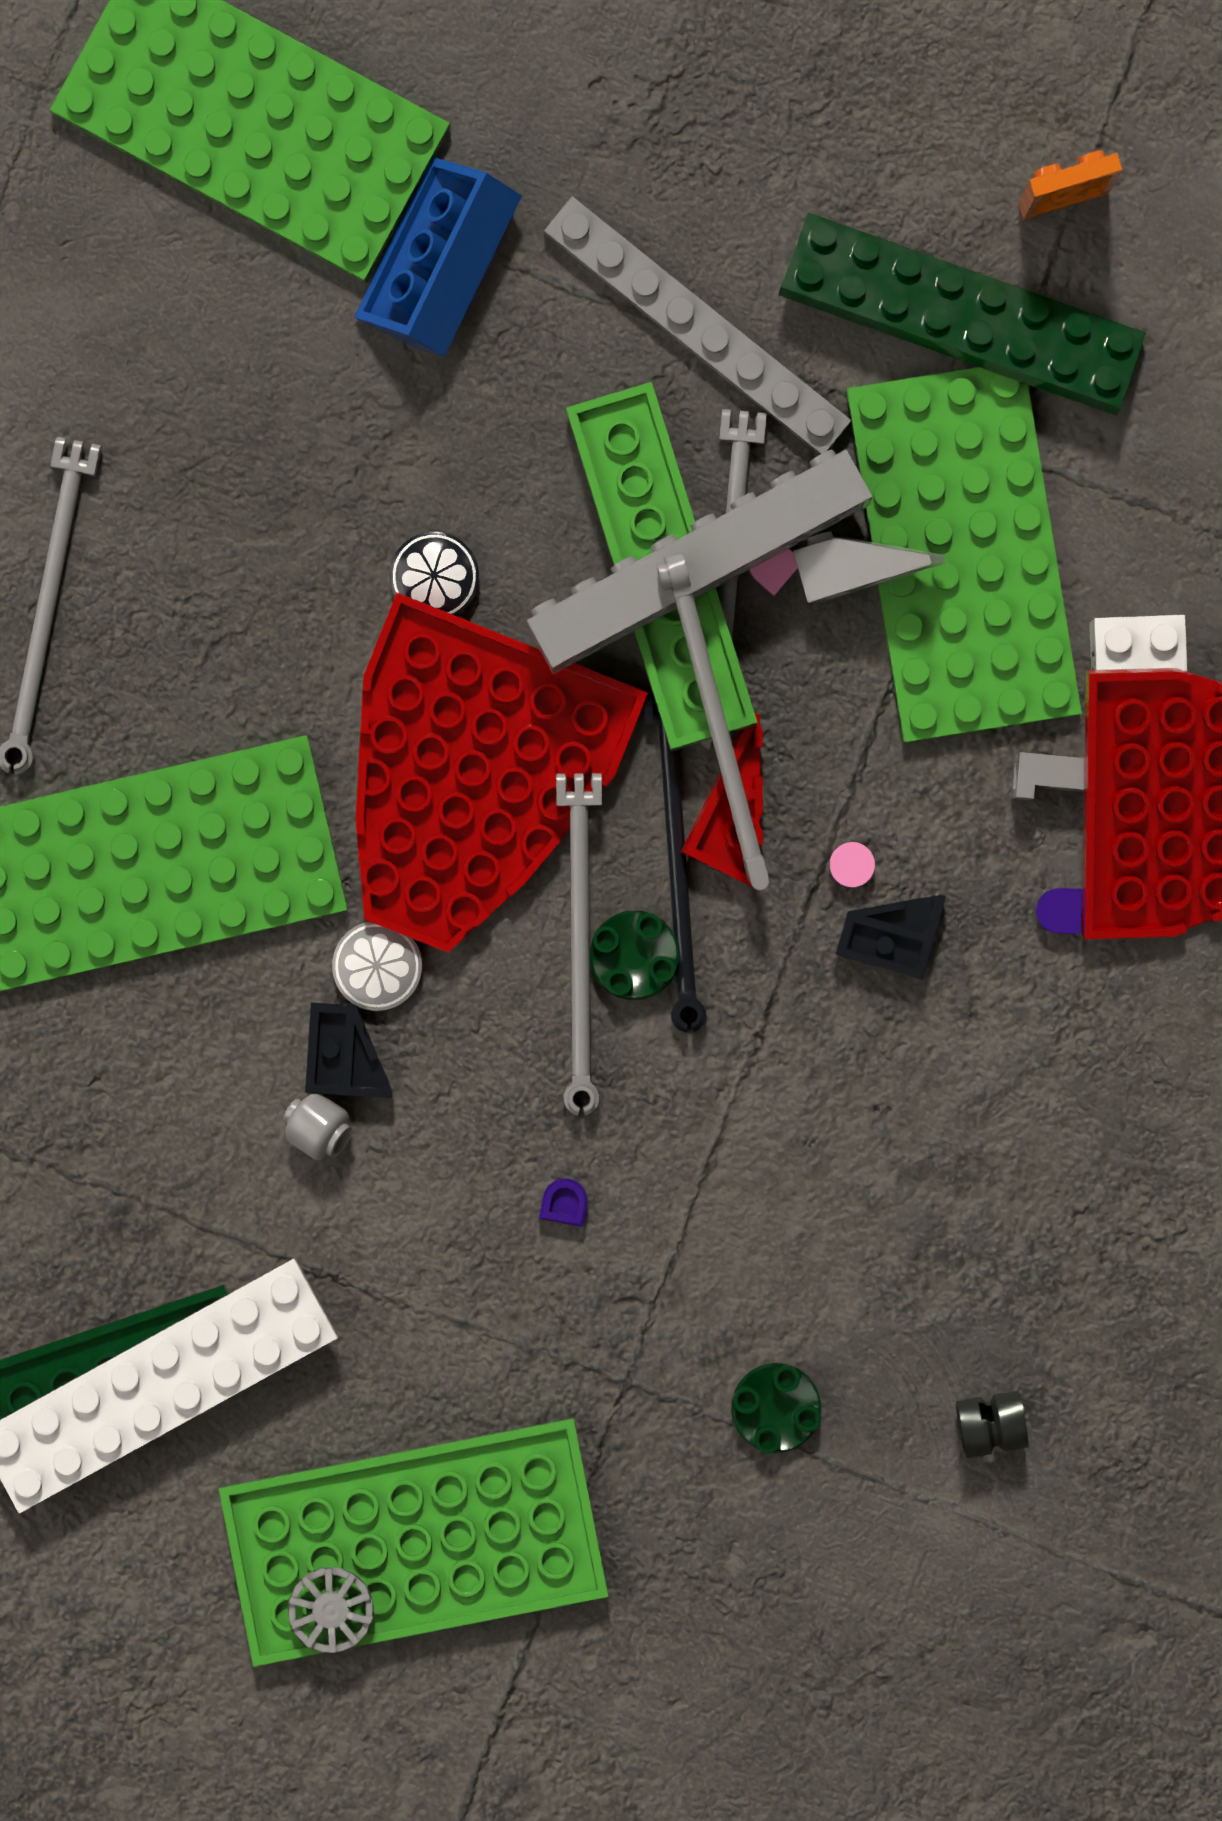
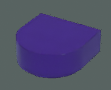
(1060, 911)
(564, 1202)

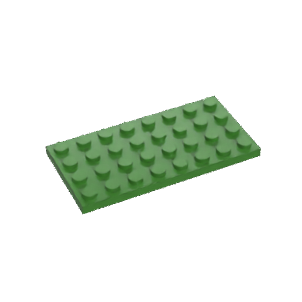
(254, 123)
(964, 479)
(164, 862)
(431, 1532)

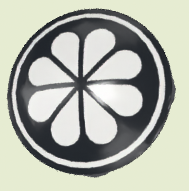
(436, 571)

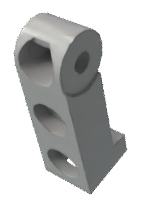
(1045, 772)

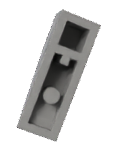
(846, 565)

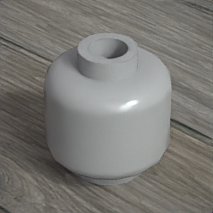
(317, 1127)

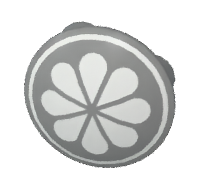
(376, 967)

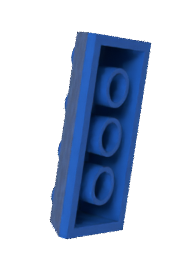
(438, 255)

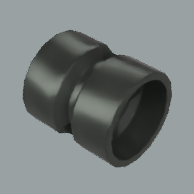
(992, 1424)

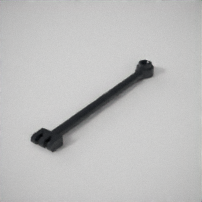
(678, 875)

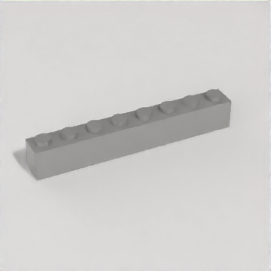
(712, 553)

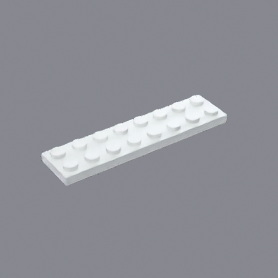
(160, 1384)

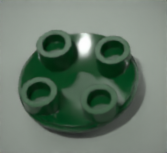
(634, 955)
(776, 1408)

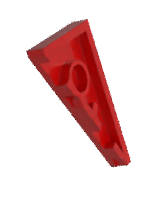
(714, 834)

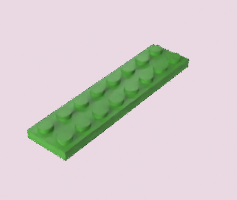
(638, 504)

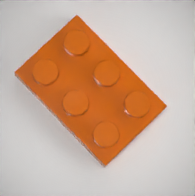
(1059, 188)

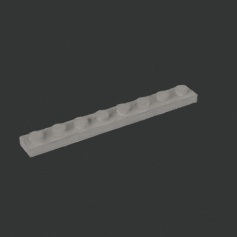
(697, 326)

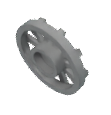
(330, 1609)

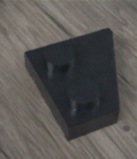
(893, 935)
(342, 1054)

